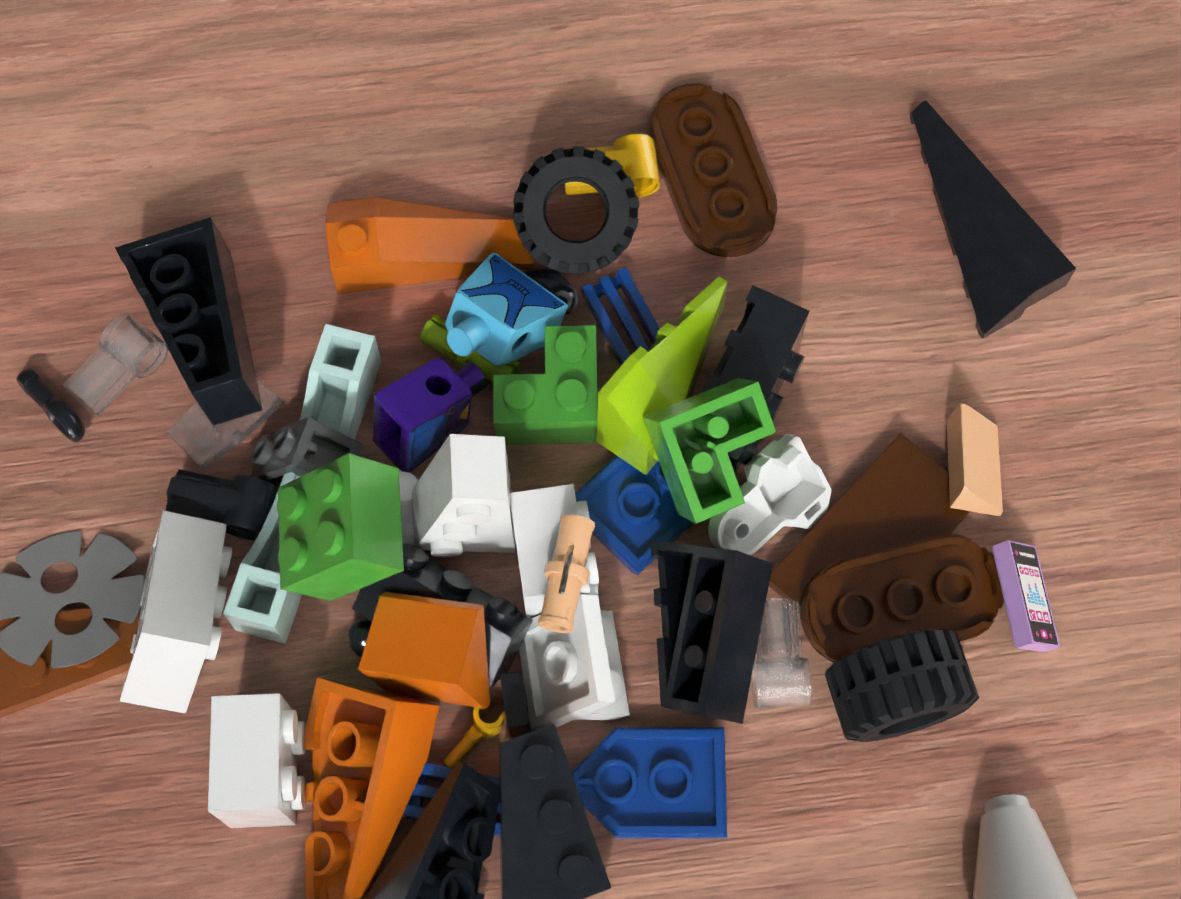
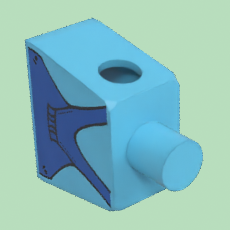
(501, 313)

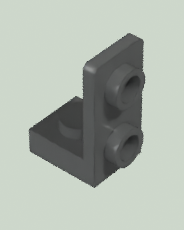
(299, 449)

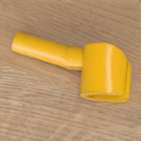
(475, 733)

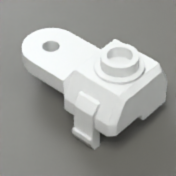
(777, 494)

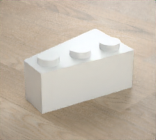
(465, 499)
(178, 612)

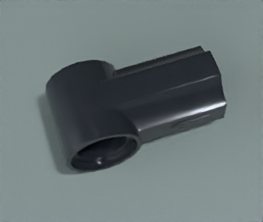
(236, 502)

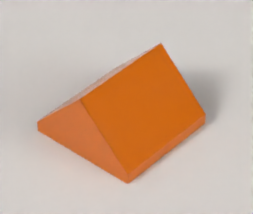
(428, 649)

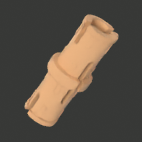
(559, 608)

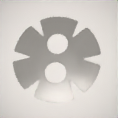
(94, 586)

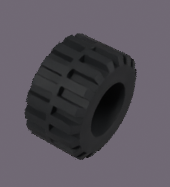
(575, 166)
(901, 685)

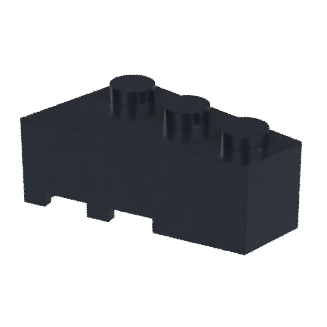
(762, 351)

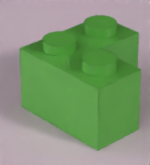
(556, 404)
(695, 442)

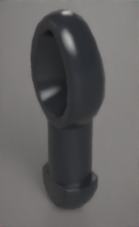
(55, 408)

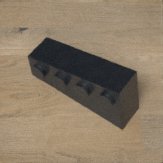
(197, 308)

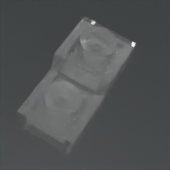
(209, 442)

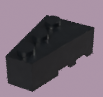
(709, 627)
(543, 824)

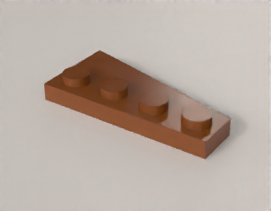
(30, 685)

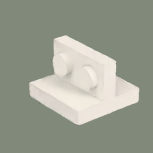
(576, 671)

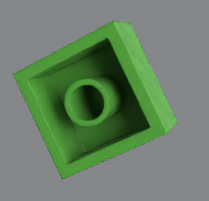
(340, 528)

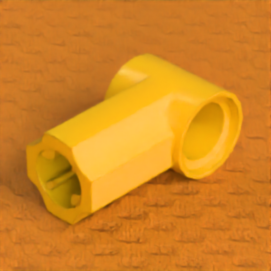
(639, 161)

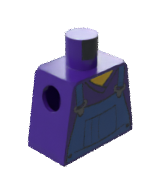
(422, 410)

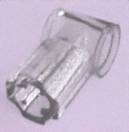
(124, 353)
(779, 670)

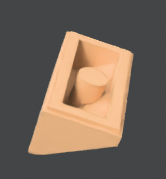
(973, 462)

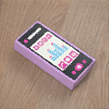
(1025, 596)

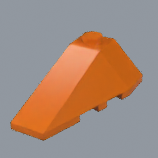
(407, 243)
(364, 770)

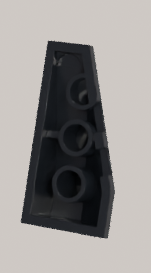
(446, 843)

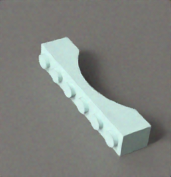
(336, 397)

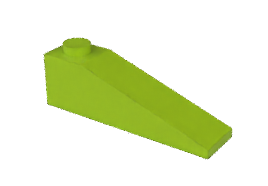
(657, 379)

